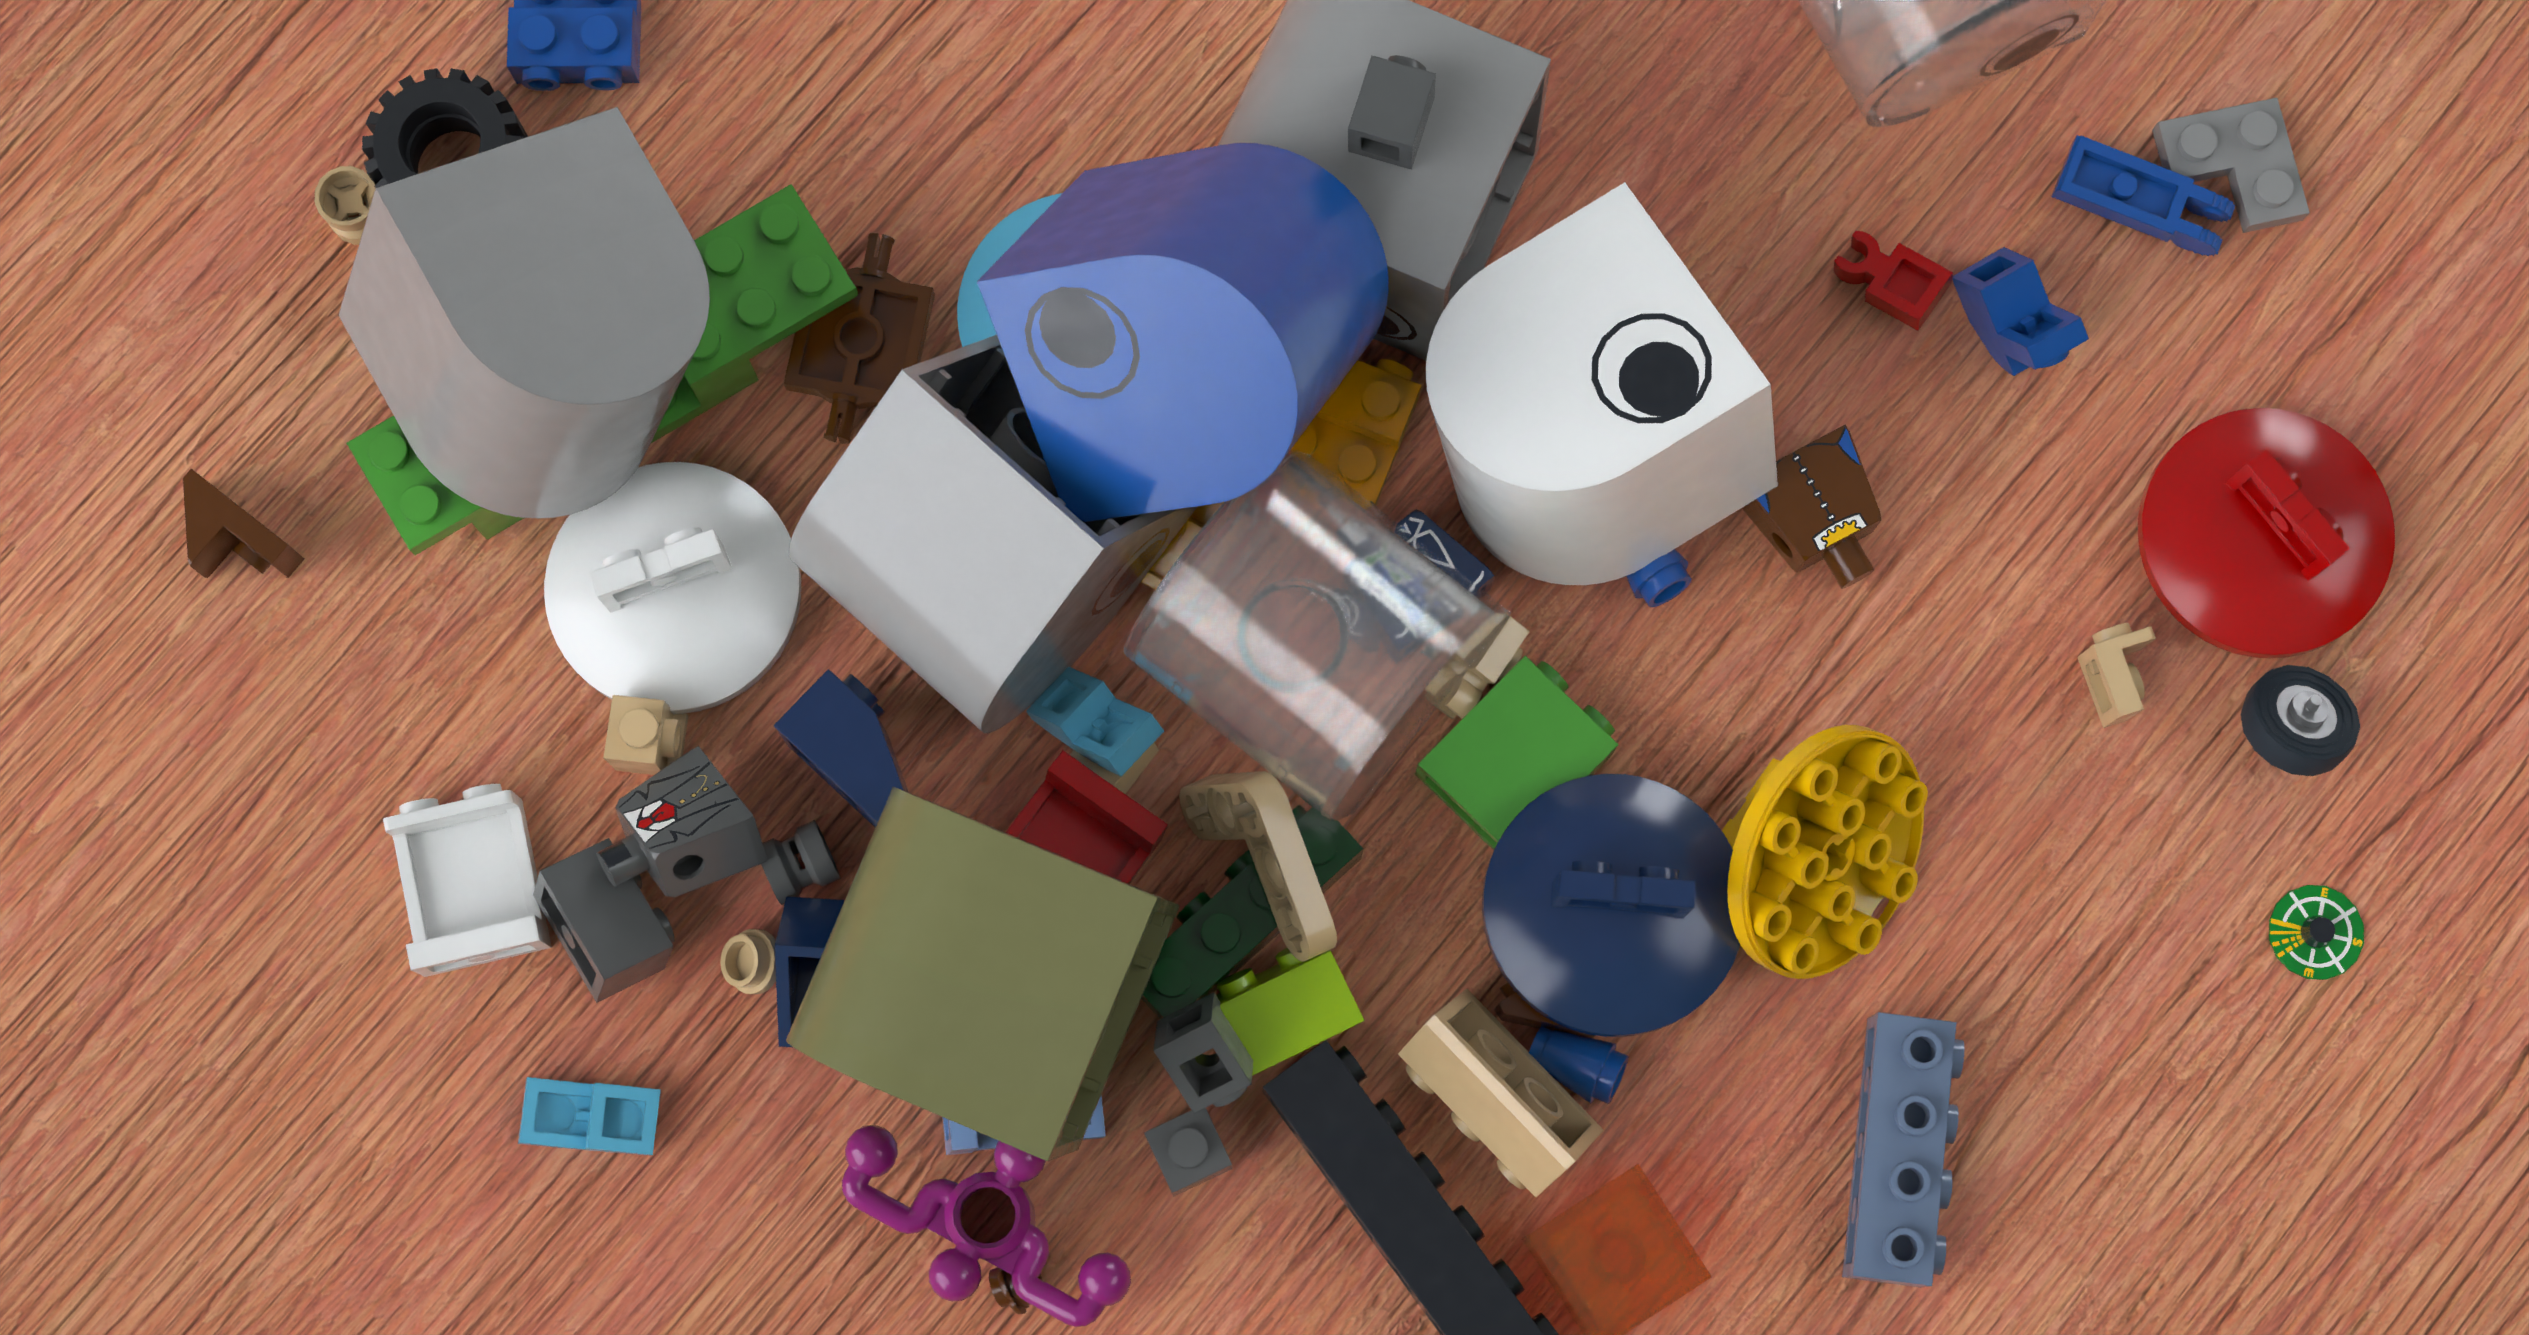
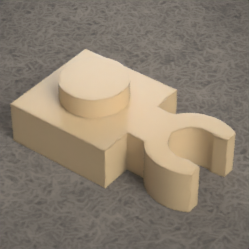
(1490, 665)

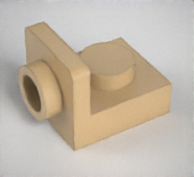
(2111, 681)

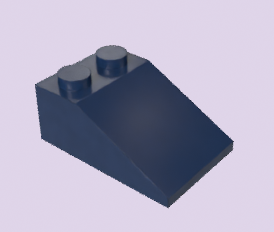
(844, 742)

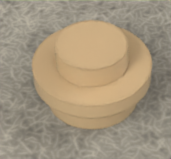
(750, 961)

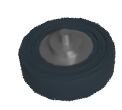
(2300, 720)

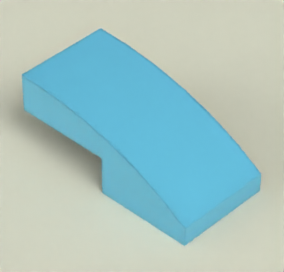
(1094, 722)
(589, 1116)

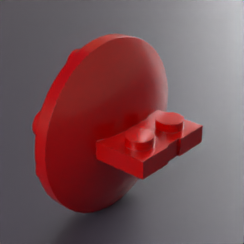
(2266, 533)

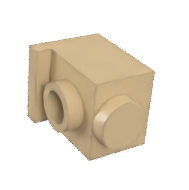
(643, 735)

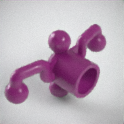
(939, 1206)

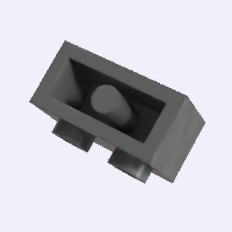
(603, 927)

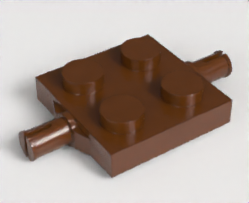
(864, 343)

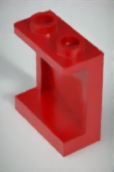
(1089, 821)

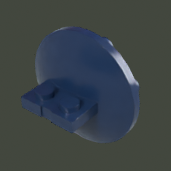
(1611, 905)

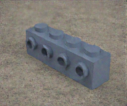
(1901, 1150)

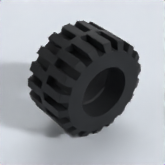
(431, 110)

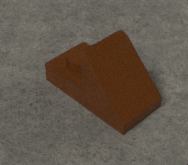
(219, 525)

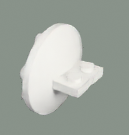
(674, 588)

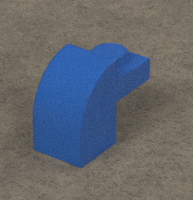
(2014, 313)

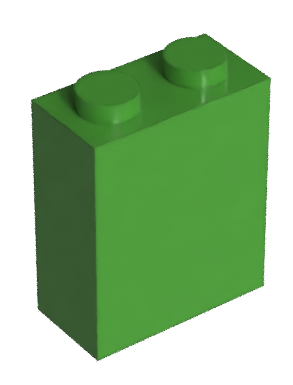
(1515, 749)

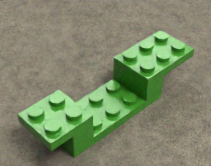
(765, 282)

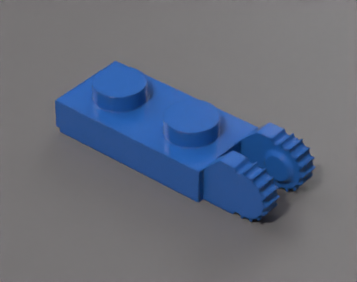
(2140, 195)

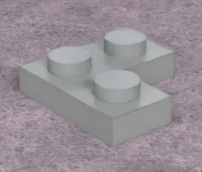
(2248, 147)

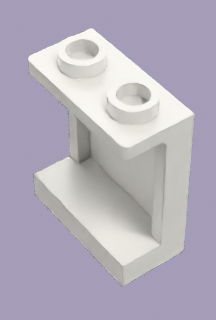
(467, 880)

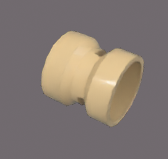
(343, 194)

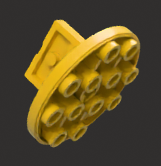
(1822, 849)

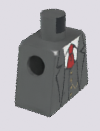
(683, 829)

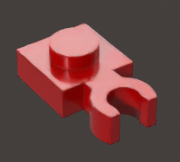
(1899, 284)

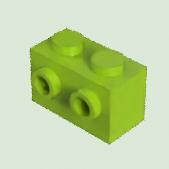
(1287, 1007)

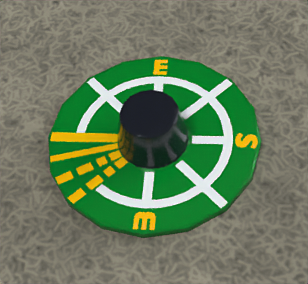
(2316, 932)

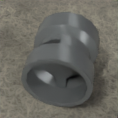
(784, 868)

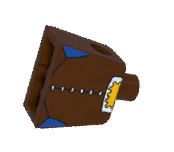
(1820, 508)

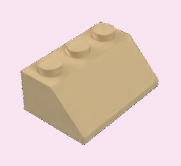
(1499, 1093)

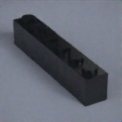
(1398, 1198)

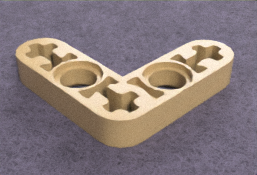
(1258, 810)

